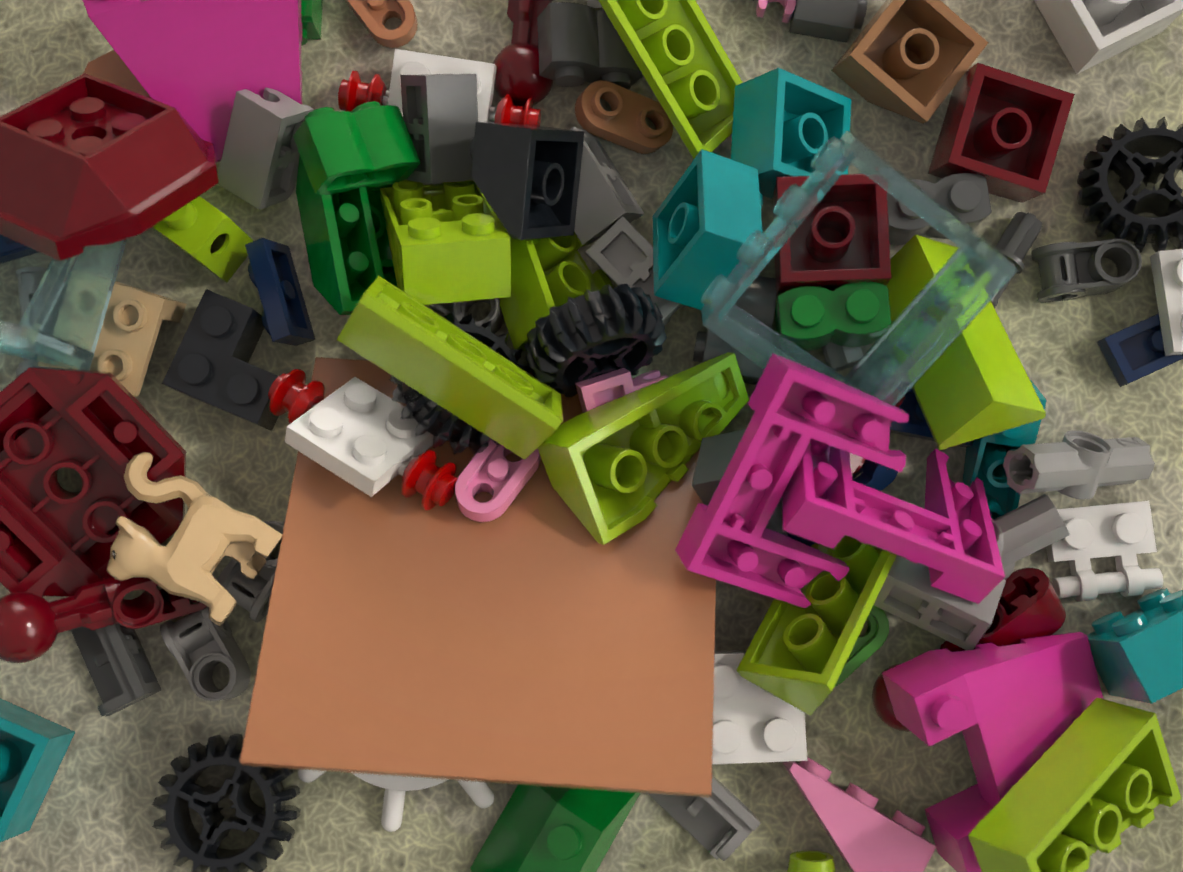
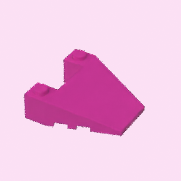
(205, 52)
(1010, 712)

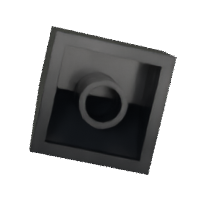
(529, 176)

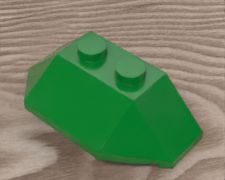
(344, 241)
(554, 830)

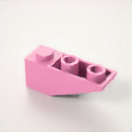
(859, 831)

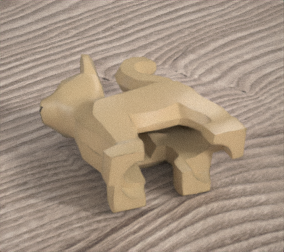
(198, 546)

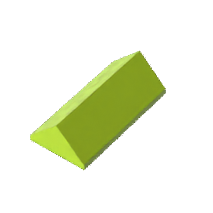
(681, 66)
(452, 368)
(978, 379)
(805, 649)

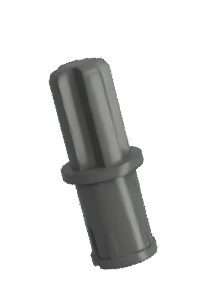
(1016, 243)

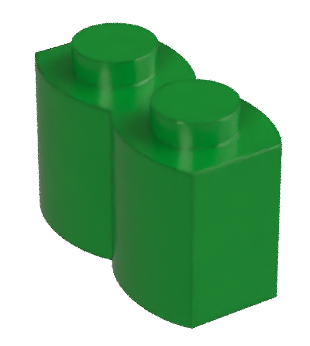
(355, 148)
(847, 316)

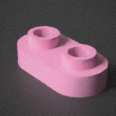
(493, 474)

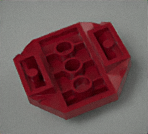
(96, 167)
(89, 424)

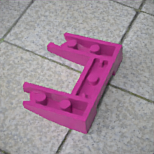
(790, 408)
(948, 535)

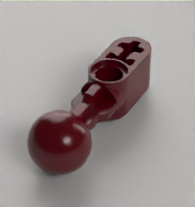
(519, 61)
(1024, 611)
(32, 623)

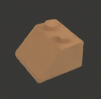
(910, 57)

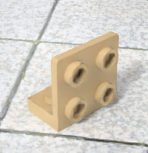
(131, 334)

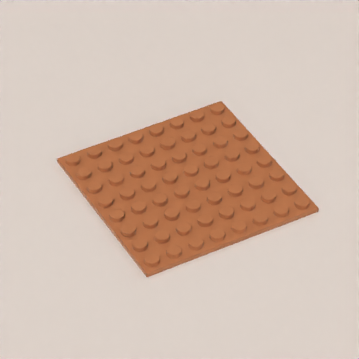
(483, 644)

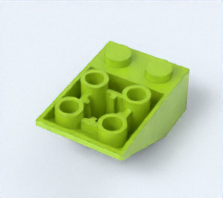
(446, 242)

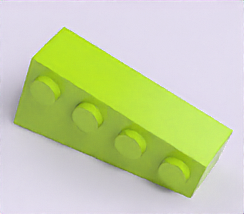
(1080, 794)

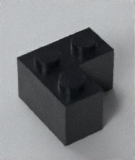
(216, 358)

